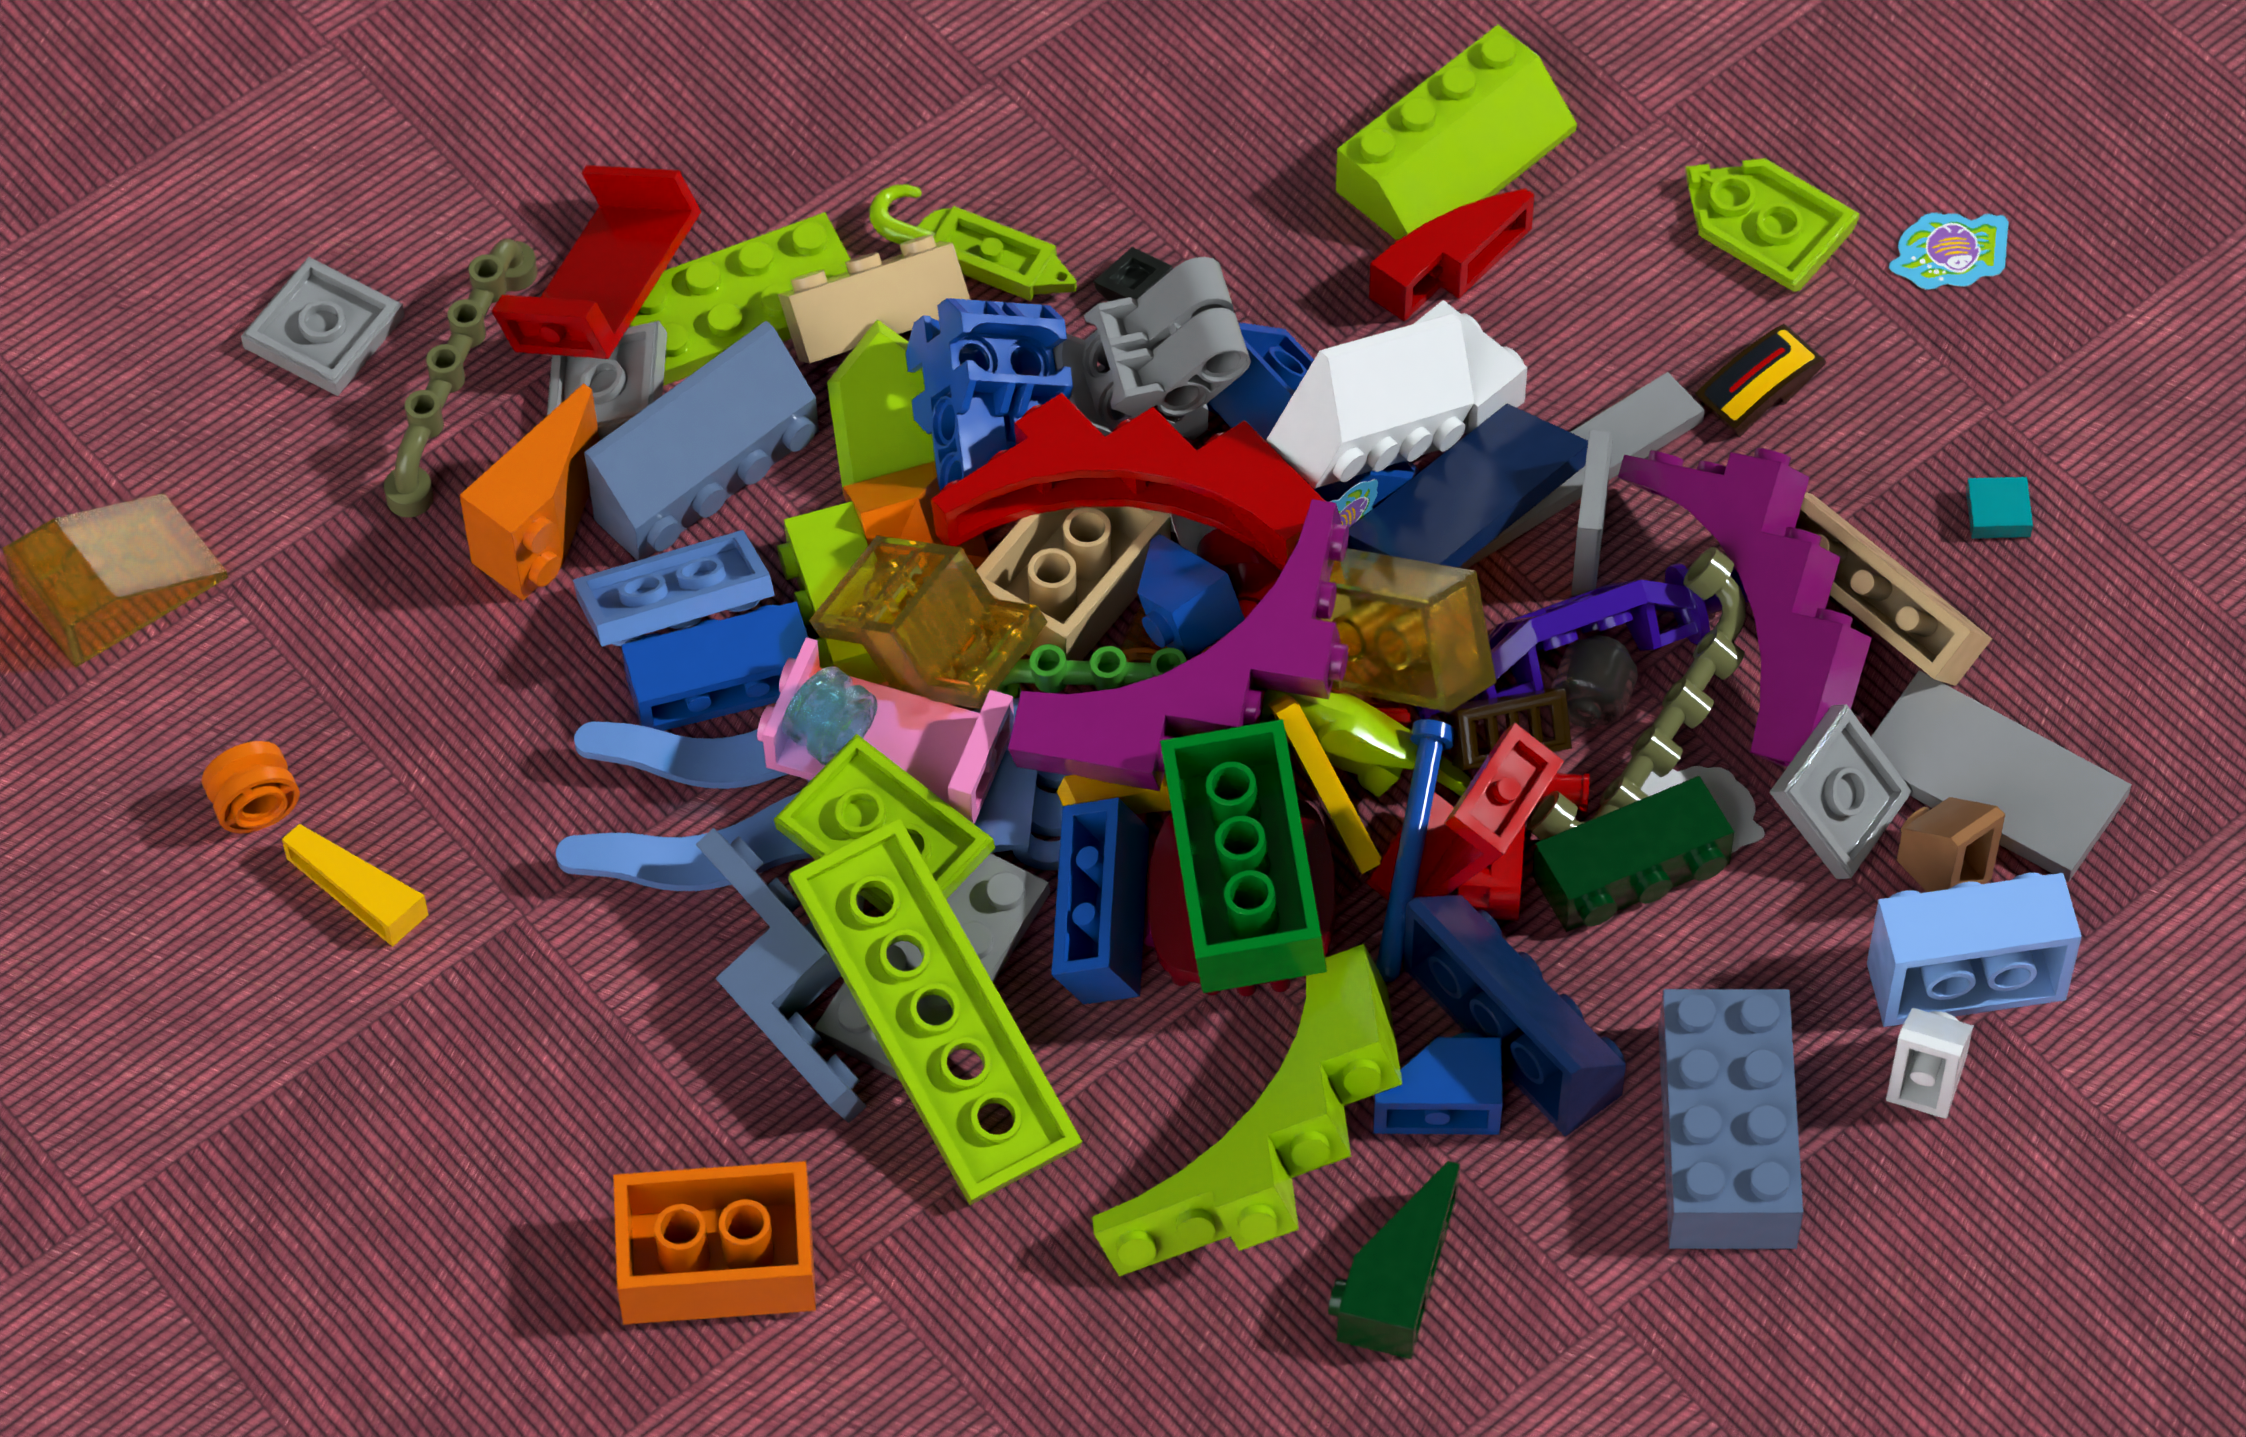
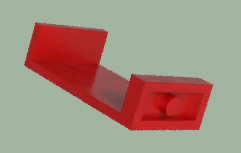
(608, 269)
(1483, 821)

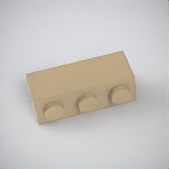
(837, 311)

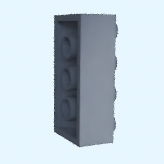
(700, 443)

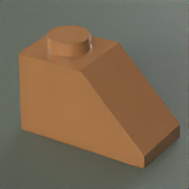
(1951, 843)

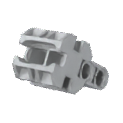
(1163, 350)

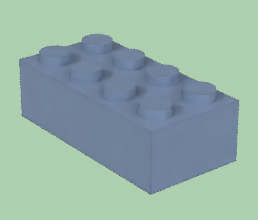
(1730, 1119)

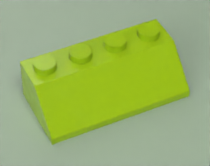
(1455, 136)

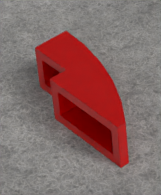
(1449, 251)

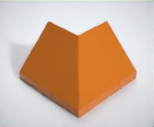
(902, 508)

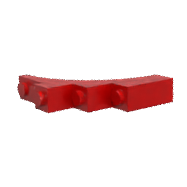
(1142, 464)

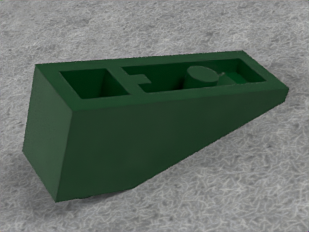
(1395, 1271)

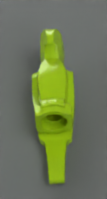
(1364, 741)

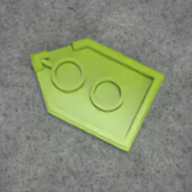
(1768, 218)
(874, 409)

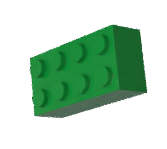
(1243, 856)

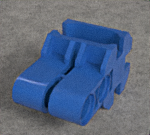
(1001, 375)

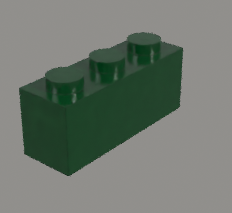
(1633, 854)

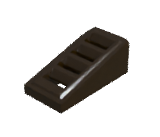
(1465, 749)

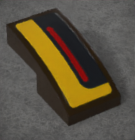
(1758, 377)

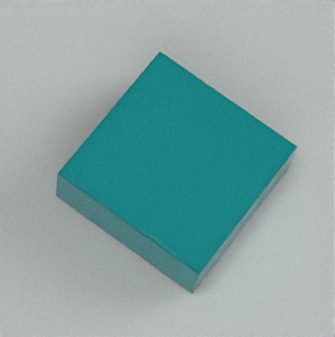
(1999, 507)

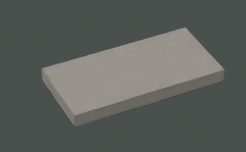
(1969, 752)

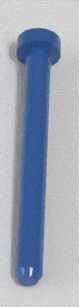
(1431, 739)

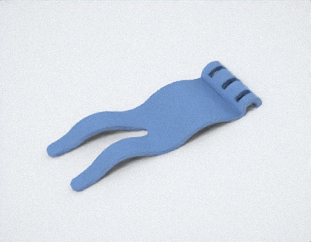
(1008, 813)

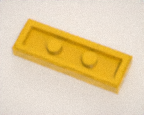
(1326, 784)

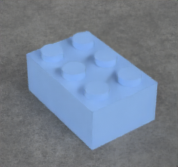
(1974, 947)

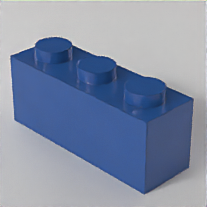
(712, 666)
(1101, 901)

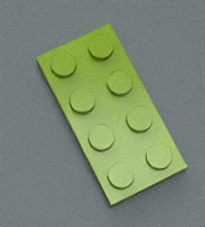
(736, 289)

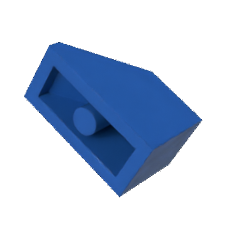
(1185, 599)
(1446, 1090)

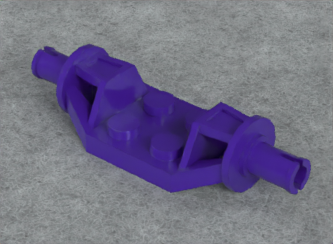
(1632, 602)

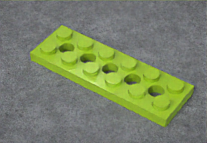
(919, 1050)

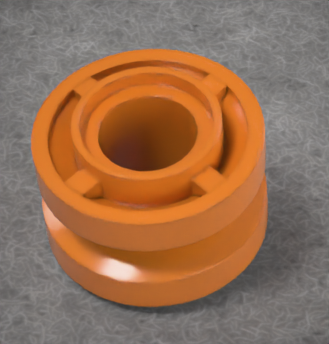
(250, 787)

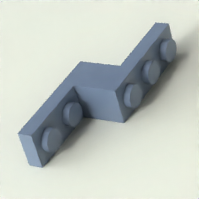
(782, 974)

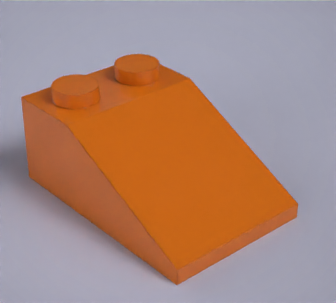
(532, 499)

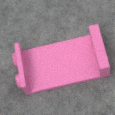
(934, 742)

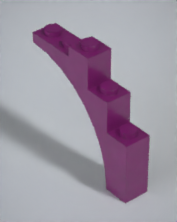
(1276, 648)
(1805, 650)

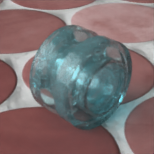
(828, 713)

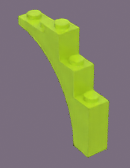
(1296, 1126)

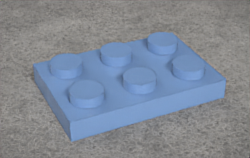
(673, 589)

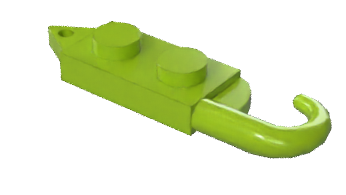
(983, 247)

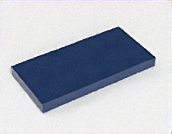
(1472, 490)

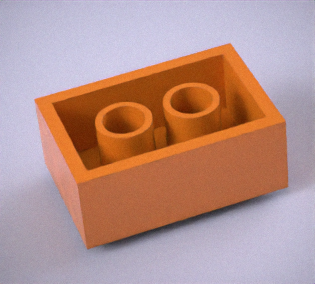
(714, 1242)

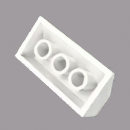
(1377, 402)

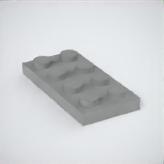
(994, 912)

